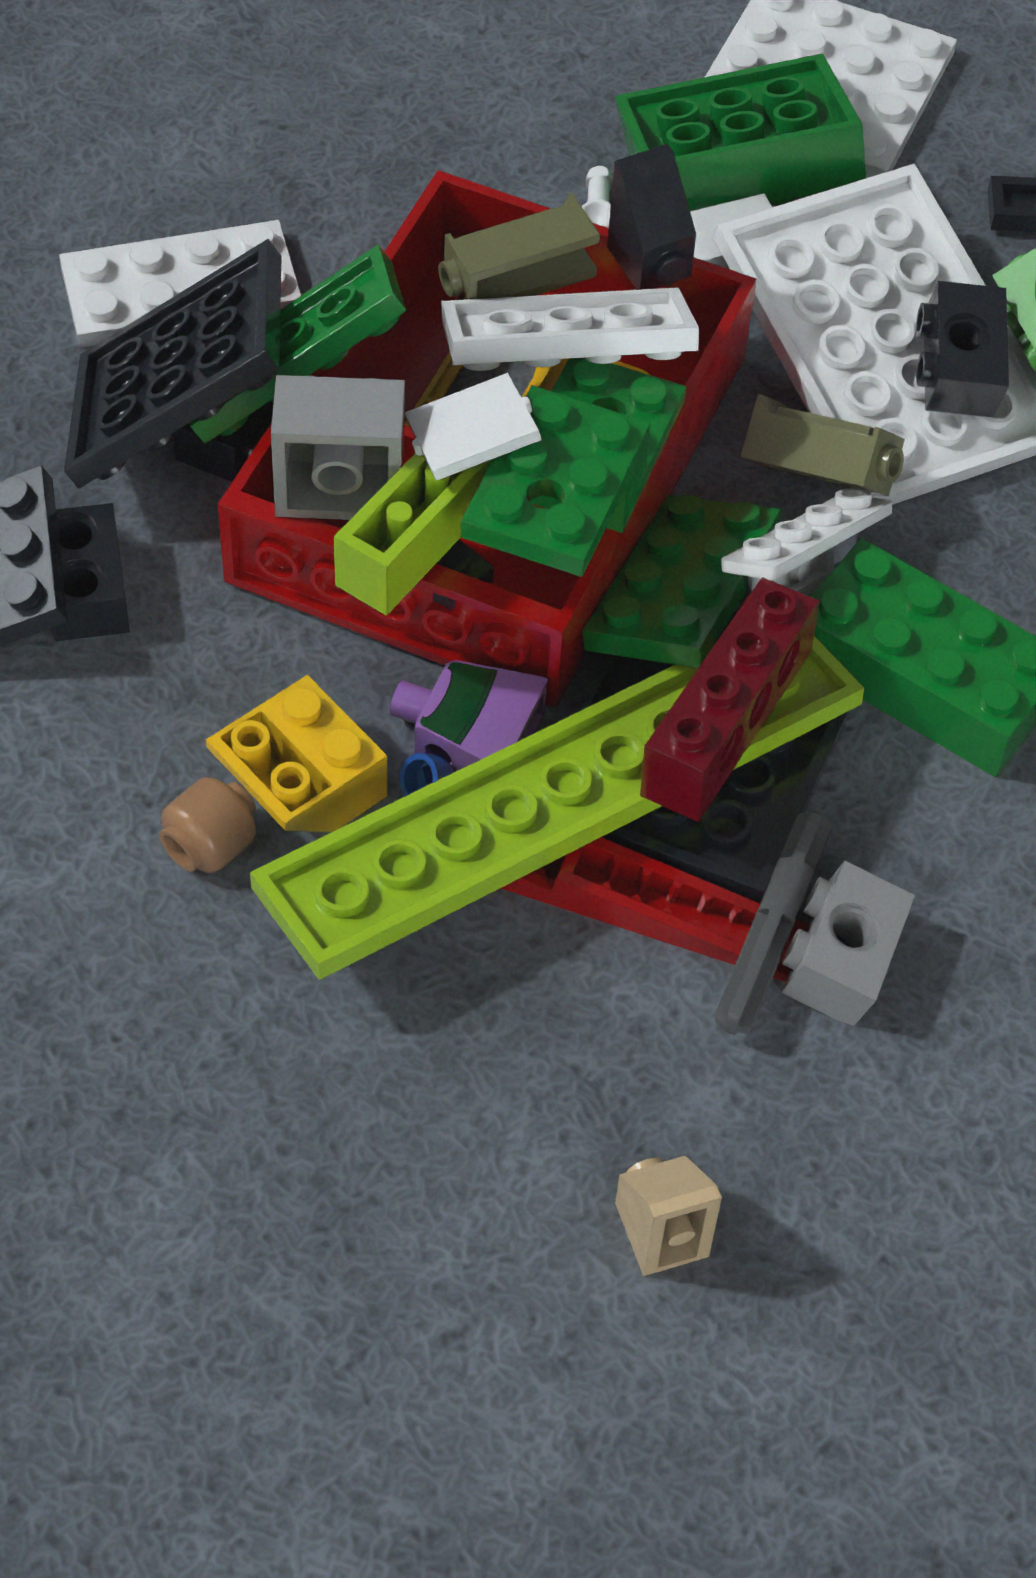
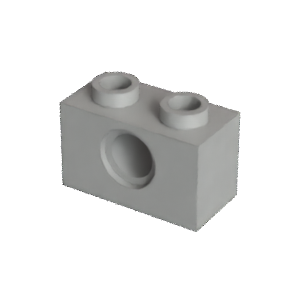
(870, 919)

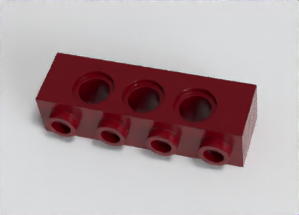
(728, 699)

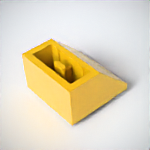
(303, 759)

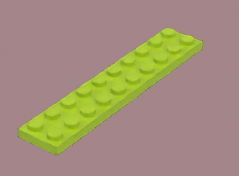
(503, 817)

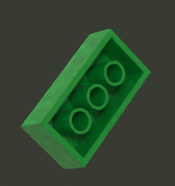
(930, 656)

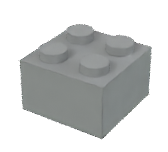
(334, 443)

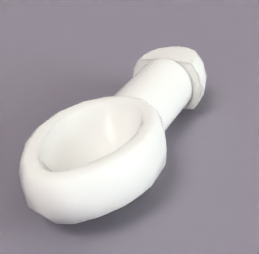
(599, 183)

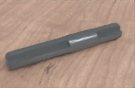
(773, 923)

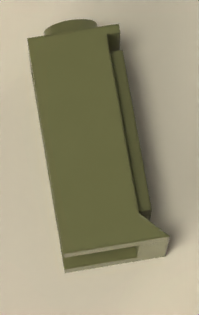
(521, 255)
(823, 447)

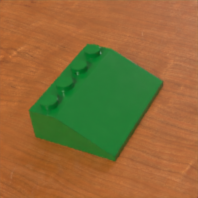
(752, 132)

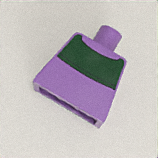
(471, 711)

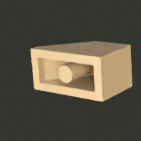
(668, 1212)

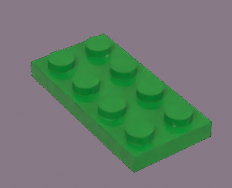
(320, 330)
(672, 588)

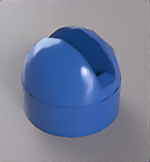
(421, 771)

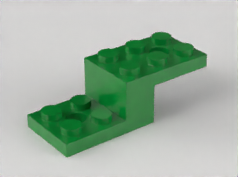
(588, 471)

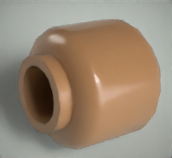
(208, 825)

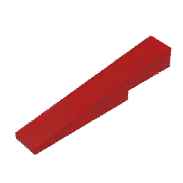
(648, 899)

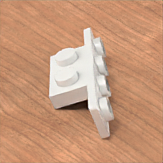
(802, 550)

